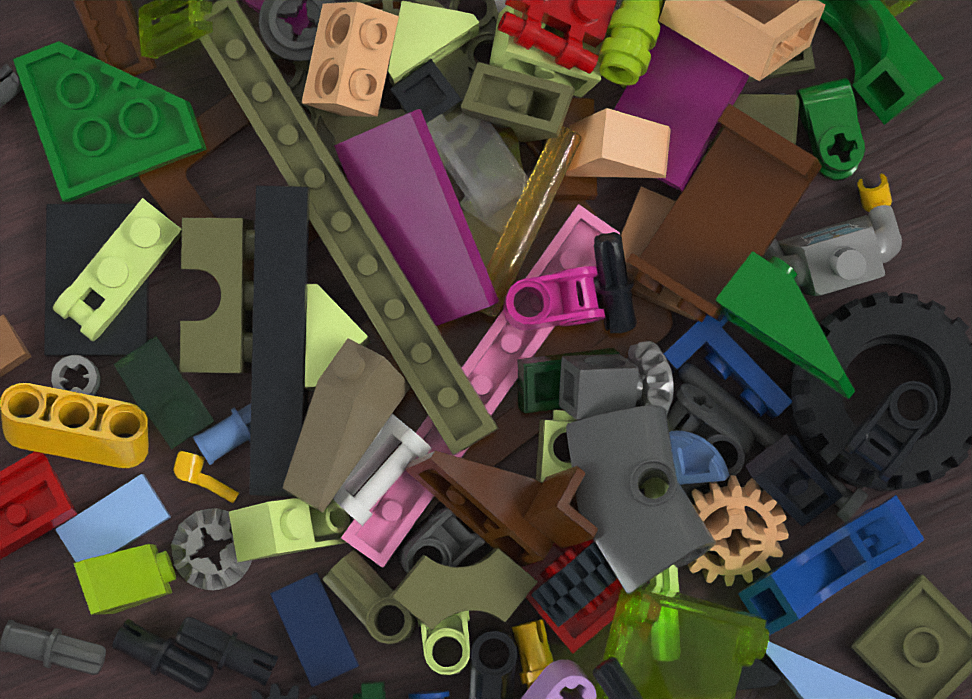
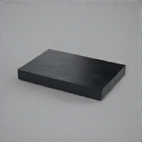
(72, 241)

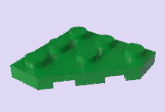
(101, 120)

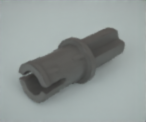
(52, 648)

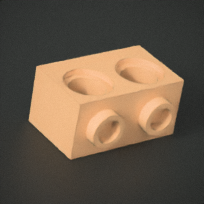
(350, 59)

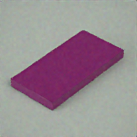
(418, 215)

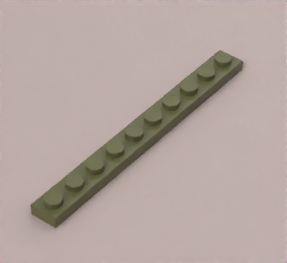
(346, 229)

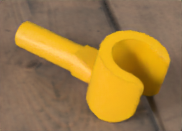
(189, 468)

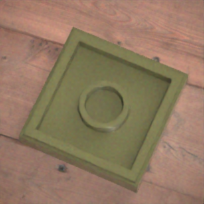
(918, 644)

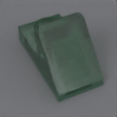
(163, 392)

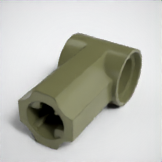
(367, 596)

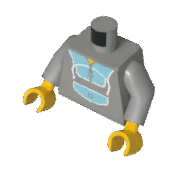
(844, 251)

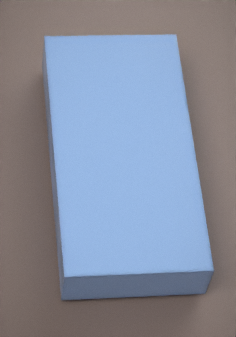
(114, 521)

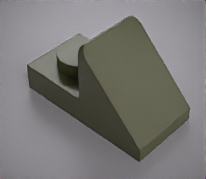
(518, 101)

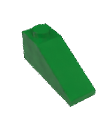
(774, 310)

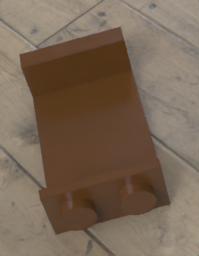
(725, 213)

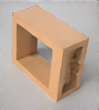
(747, 33)

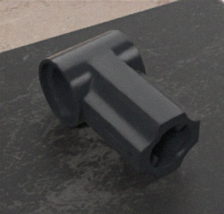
(492, 680)

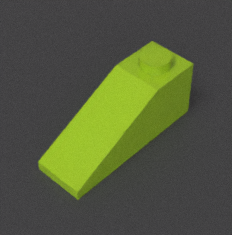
(125, 578)

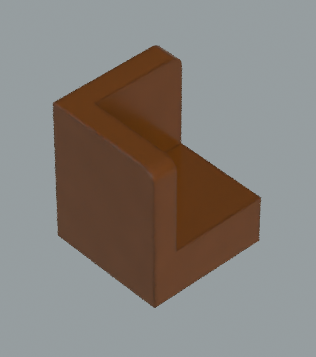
(556, 510)

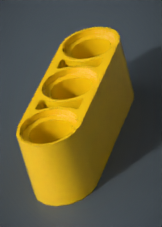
(57, 408)

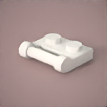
(383, 445)

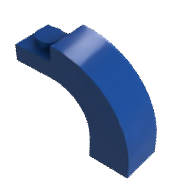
(831, 564)

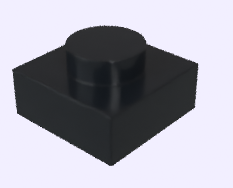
(427, 91)

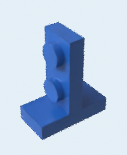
(727, 360)

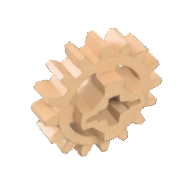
(740, 535)

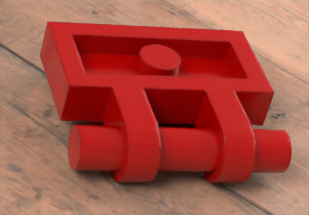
(577, 19)

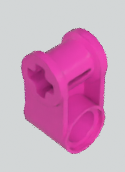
(557, 299)

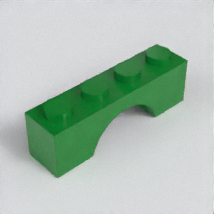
(886, 60)

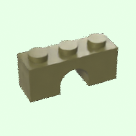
(227, 252)

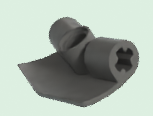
(634, 531)

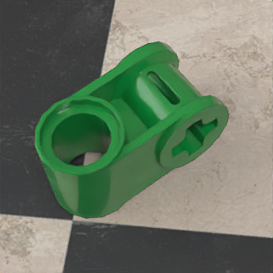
(830, 119)

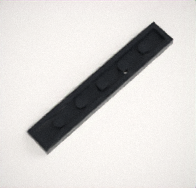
(278, 334)

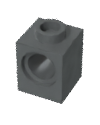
(598, 385)

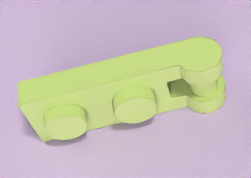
(119, 268)

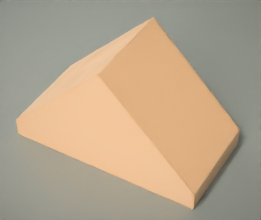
(620, 146)

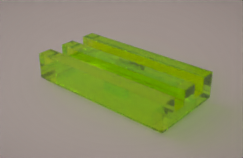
(173, 29)

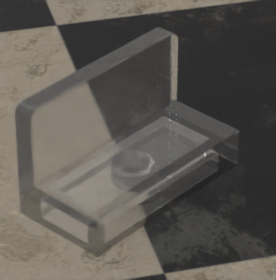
(478, 162)

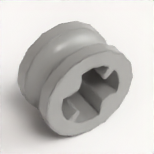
(76, 362)

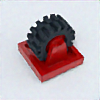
(574, 592)

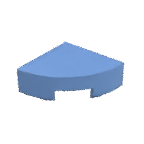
(696, 459)

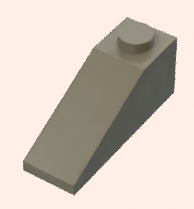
(342, 421)

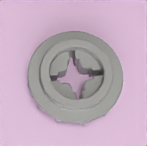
(655, 374)
(189, 540)

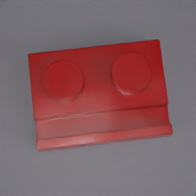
(30, 502)

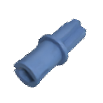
(225, 435)

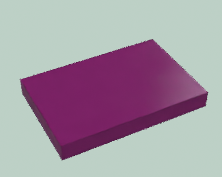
(688, 93)

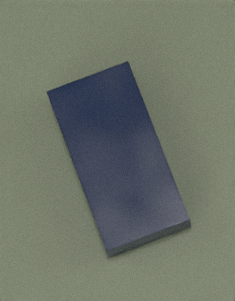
(314, 629)

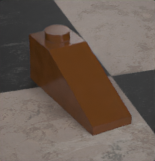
(486, 501)

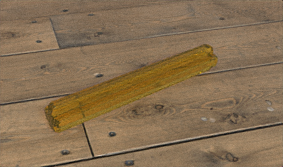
(530, 213)

